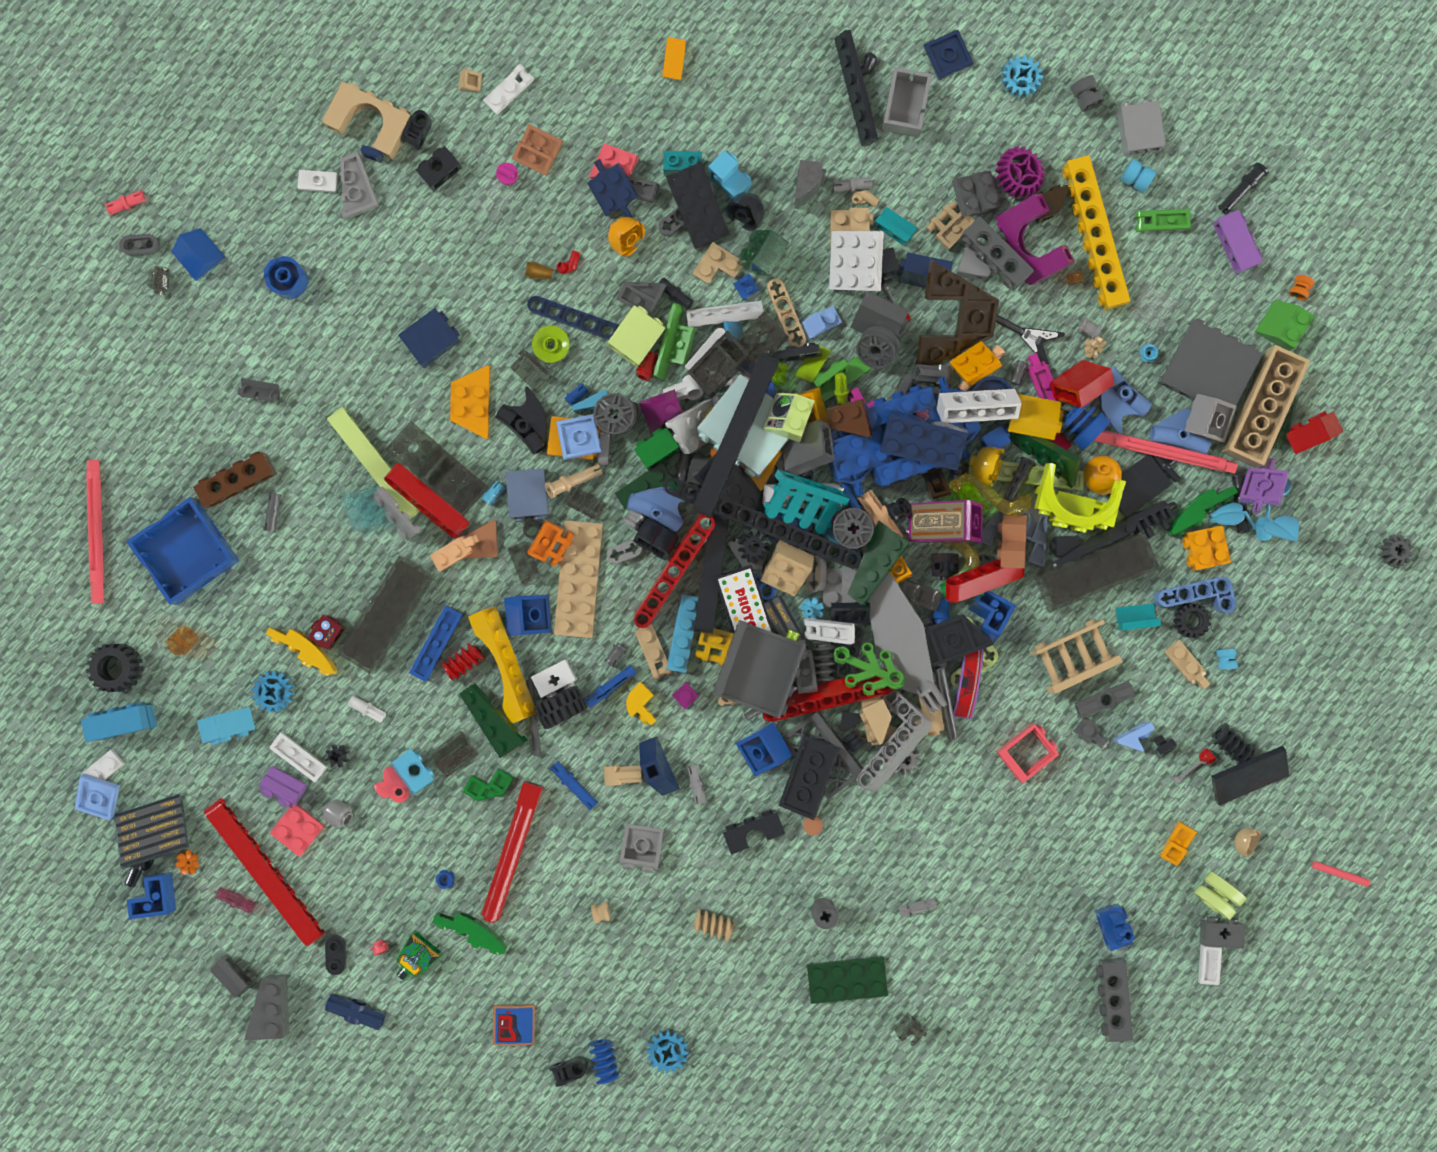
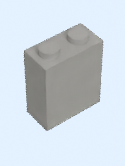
(1141, 128)

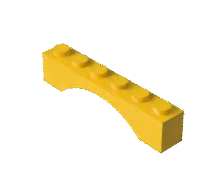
(490, 629)

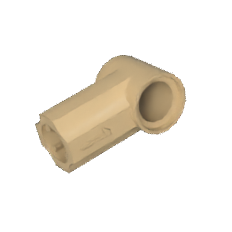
(622, 774)

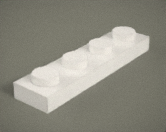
(724, 313)

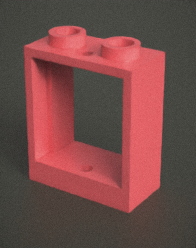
(1049, 745)

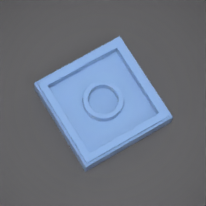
(578, 437)
(97, 796)

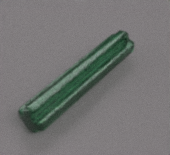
(1281, 437)

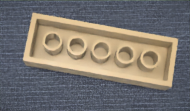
(1265, 406)

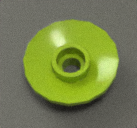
(544, 337)

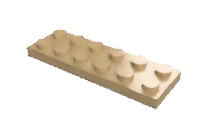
(578, 580)

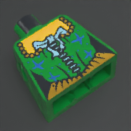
(416, 956)

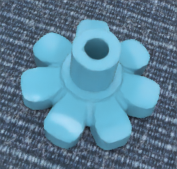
(812, 608)

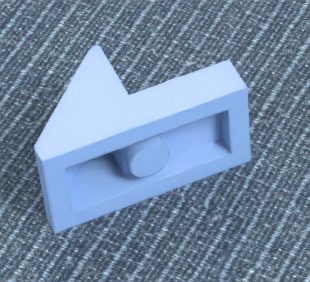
(820, 323)
(1131, 737)

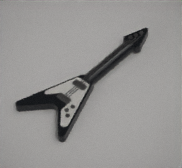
(1032, 337)

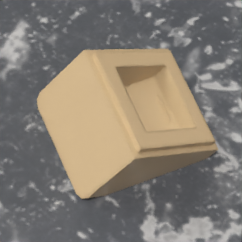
(470, 80)

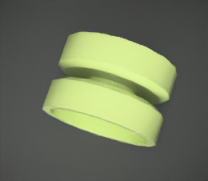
(1220, 895)

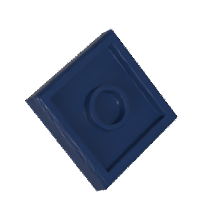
(948, 54)

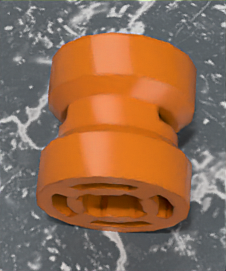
(1302, 286)

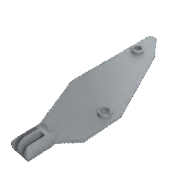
(903, 634)

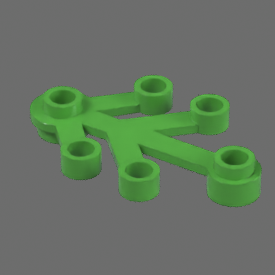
(870, 669)

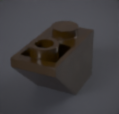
(1053, 200)

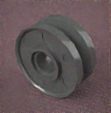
(877, 347)

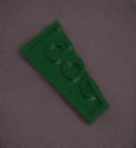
(1047, 452)
(878, 560)
(491, 721)

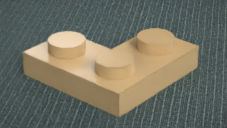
(716, 259)

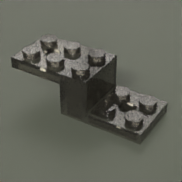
(736, 355)
(437, 468)

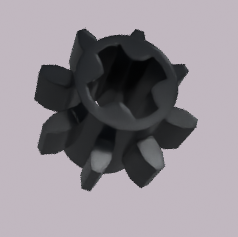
(331, 753)

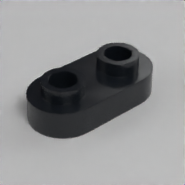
(335, 955)

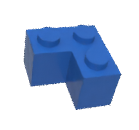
(995, 612)
(158, 898)

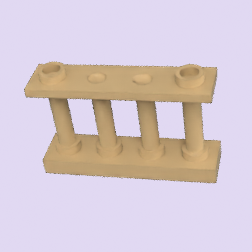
(1091, 668)

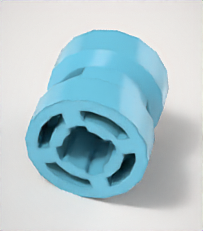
(1227, 659)

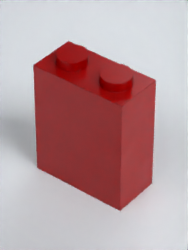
(1082, 383)

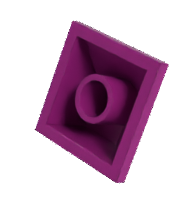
(660, 409)

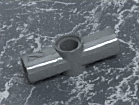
(1115, 695)

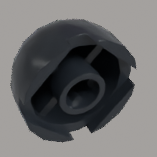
(746, 209)

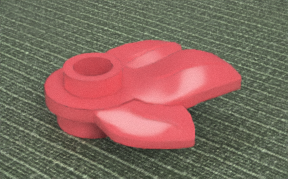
(390, 785)

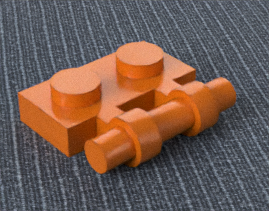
(545, 541)

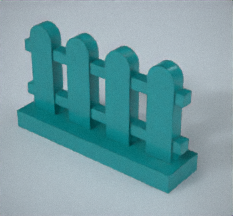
(798, 495)

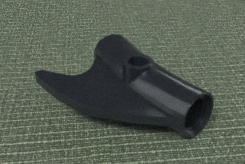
(532, 415)

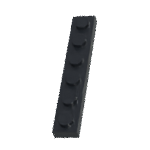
(856, 88)

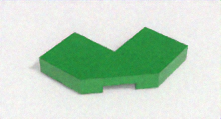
(481, 790)

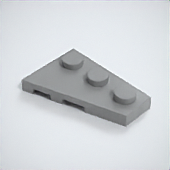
(356, 187)
(400, 519)

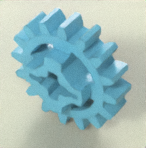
(1026, 83)

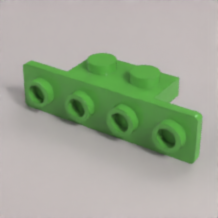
(675, 344)
(826, 381)

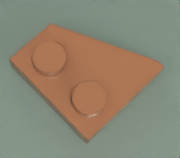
(487, 545)

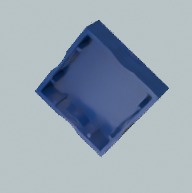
(183, 551)

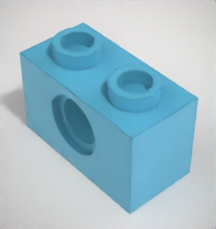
(414, 783)

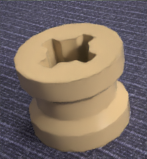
(600, 912)

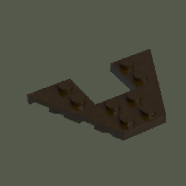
(975, 316)

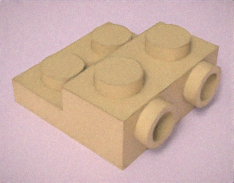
(850, 220)

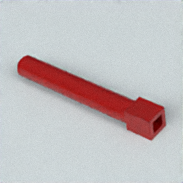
(511, 851)

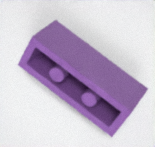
(1237, 242)

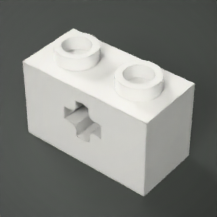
(543, 683)

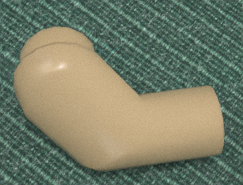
(865, 197)

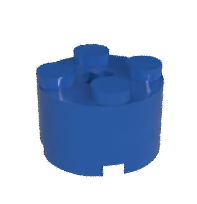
(285, 288)

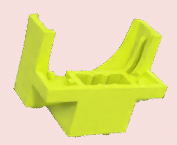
(1074, 510)

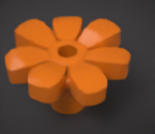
(187, 862)

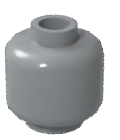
(337, 813)

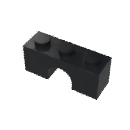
(768, 823)

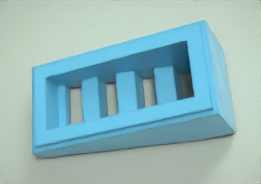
(588, 403)

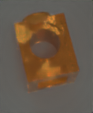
(182, 640)

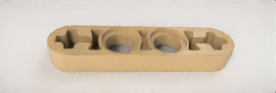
(788, 313)

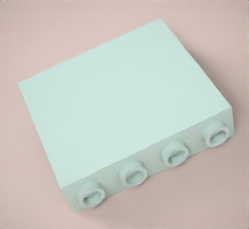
(759, 445)

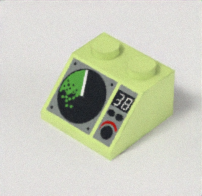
(789, 415)

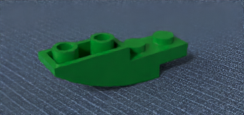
(1194, 511)
(479, 933)

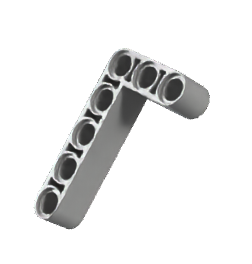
(896, 741)

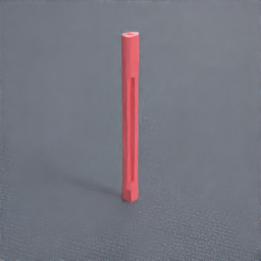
(1166, 451)
(95, 537)

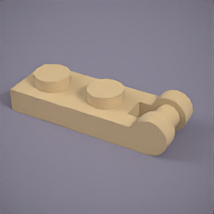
(652, 650)

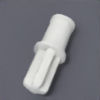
(367, 709)

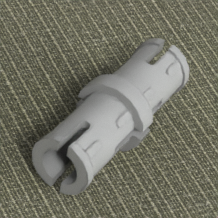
(852, 184)
(696, 784)

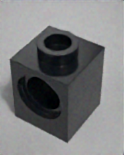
(1063, 544)

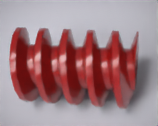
(463, 661)

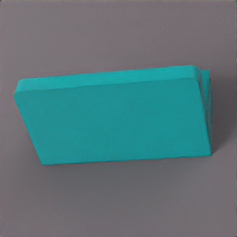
(895, 226)
(1136, 617)

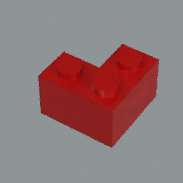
(1318, 430)

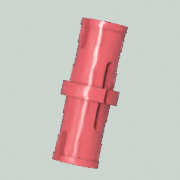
(125, 202)

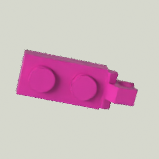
(1040, 377)

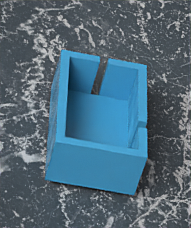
(118, 721)

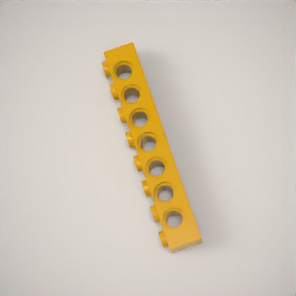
(1083, 168)

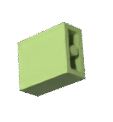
(636, 335)

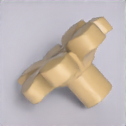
(1094, 347)

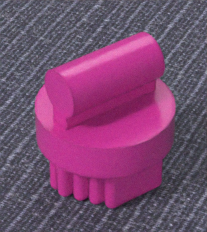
(507, 173)

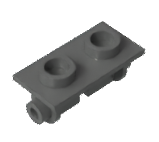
(262, 390)

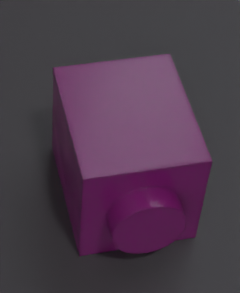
(685, 695)

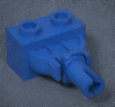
(1114, 926)

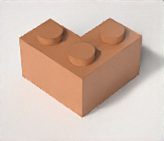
(1013, 542)

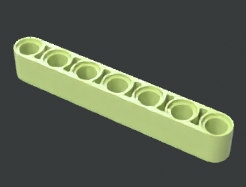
(367, 455)

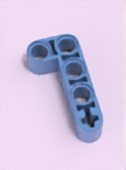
(1192, 594)

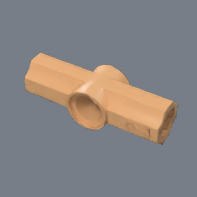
(877, 511)

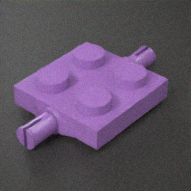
(1264, 486)

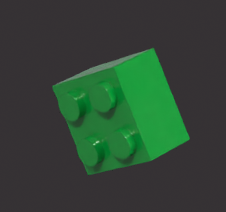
(657, 448)

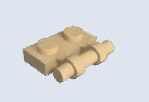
(953, 230)

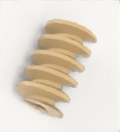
(713, 925)

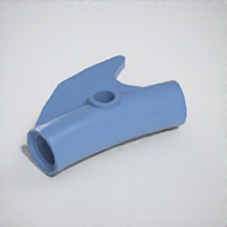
(1116, 405)
(1169, 433)
(658, 506)

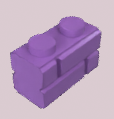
(282, 787)

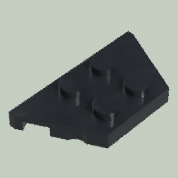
(954, 639)

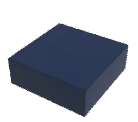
(372, 154)

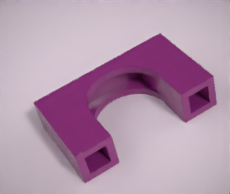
(1013, 225)

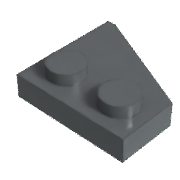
(641, 294)

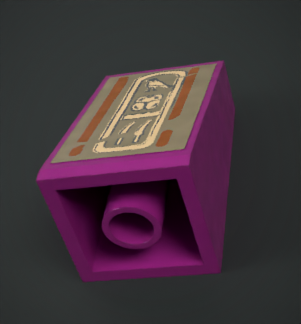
(945, 522)

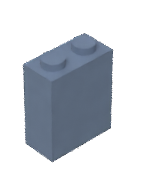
(527, 494)

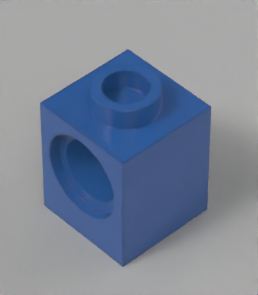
(997, 438)

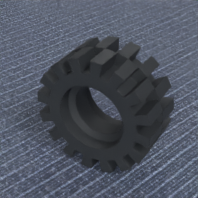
(1202, 615)

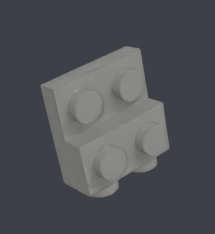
(837, 586)
(641, 848)

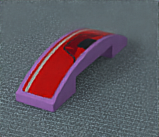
(968, 685)

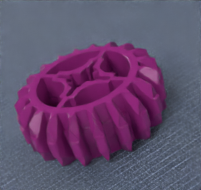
(1012, 174)

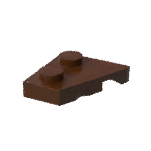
(850, 418)

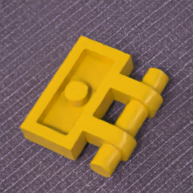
(717, 640)

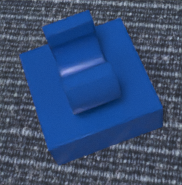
(746, 286)

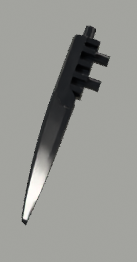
(1136, 523)

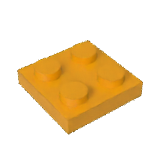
(975, 364)

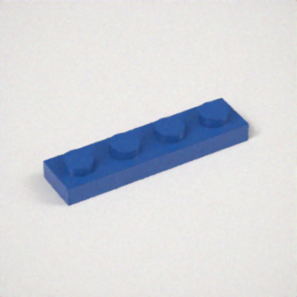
(436, 643)

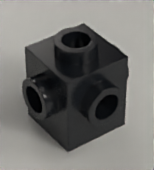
(945, 565)

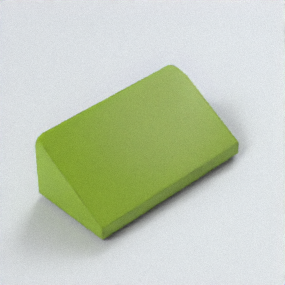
(811, 367)

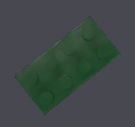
(847, 979)

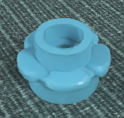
(1149, 348)

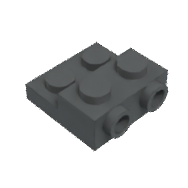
(977, 194)

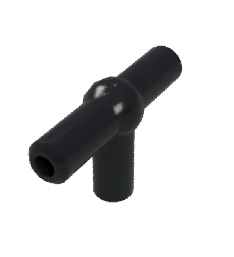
(1166, 467)

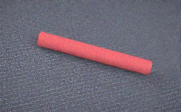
(1340, 873)

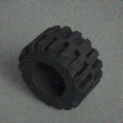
(99, 663)
(560, 707)

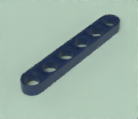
(564, 310)

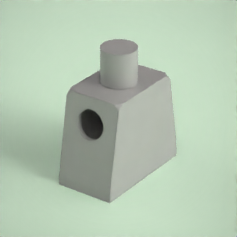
(972, 267)

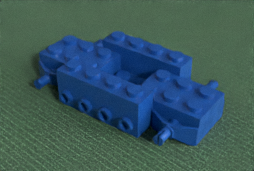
(860, 455)

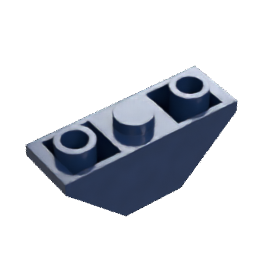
(656, 767)

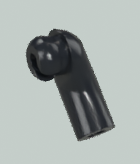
(869, 64)

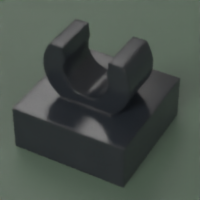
(1163, 746)

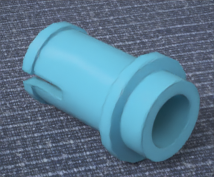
(493, 493)

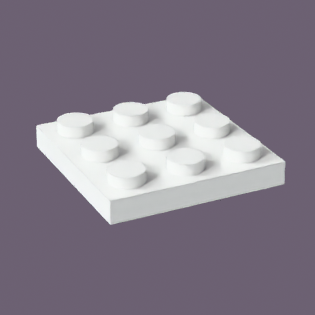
(856, 260)

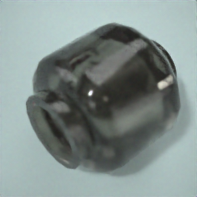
(160, 280)

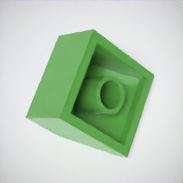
(1284, 324)

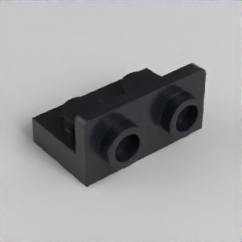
(850, 613)

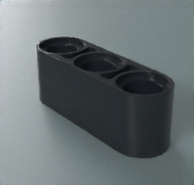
(857, 645)

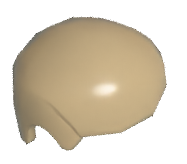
(1246, 841)

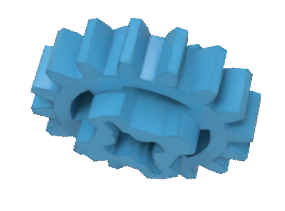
(266, 684)
(660, 1048)

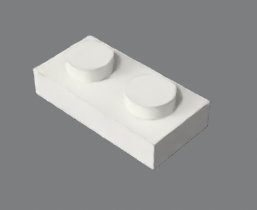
(105, 766)

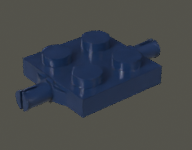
(612, 189)

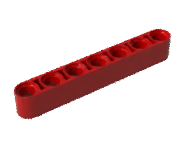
(672, 579)
(828, 696)

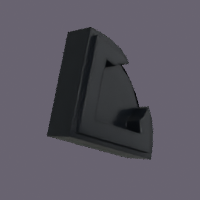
(849, 720)

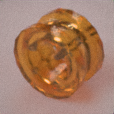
(1075, 278)

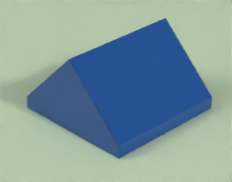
(196, 253)

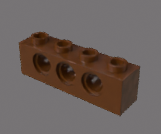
(206, 487)

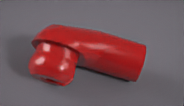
(569, 266)

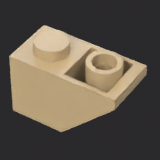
(878, 720)

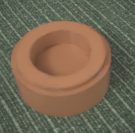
(812, 827)

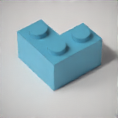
(727, 177)
(222, 726)

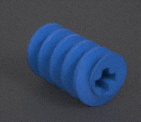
(605, 1061)

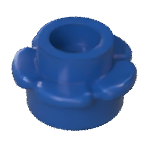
(440, 879)

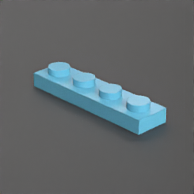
(682, 634)

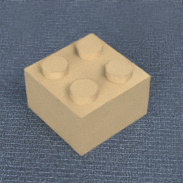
(787, 568)

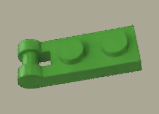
(1163, 220)

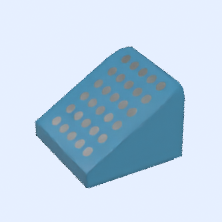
(734, 328)

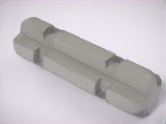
(917, 907)

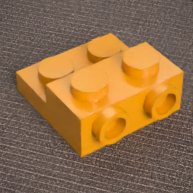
(1206, 548)

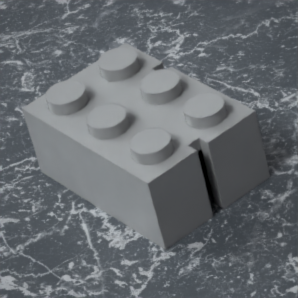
(906, 102)

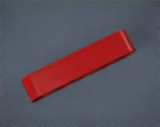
(426, 501)
(980, 580)

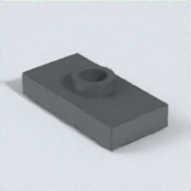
(645, 189)

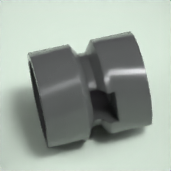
(1087, 93)

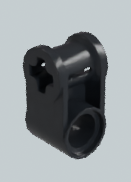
(415, 133)
(565, 1071)

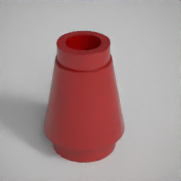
(645, 370)

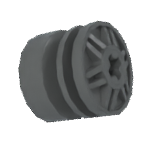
(626, 417)
(862, 535)

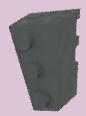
(270, 1010)

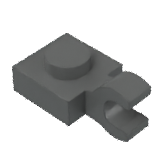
(1089, 731)

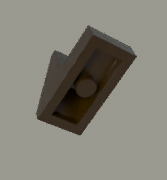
(936, 483)

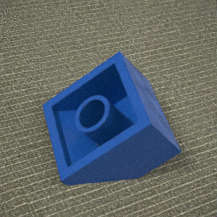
(527, 615)
(764, 749)

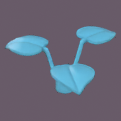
(1282, 527)

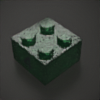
(762, 252)

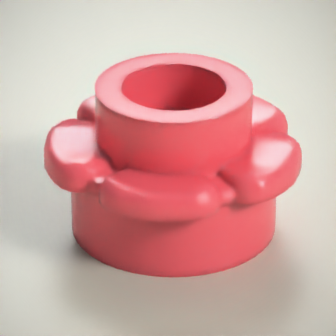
(380, 947)

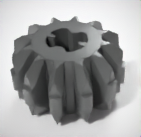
(1393, 557)

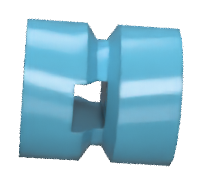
(1138, 175)

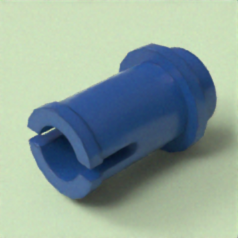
(574, 396)

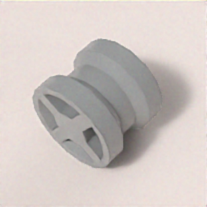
(634, 520)

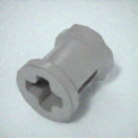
(1089, 328)

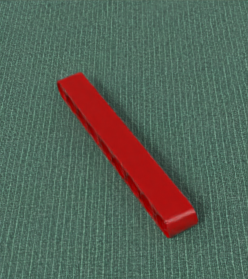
(262, 871)

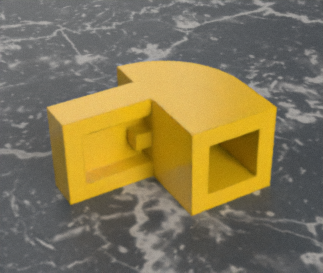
(635, 703)

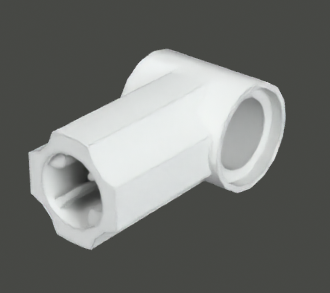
(686, 389)

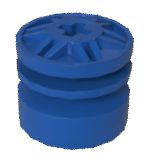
(1084, 425)

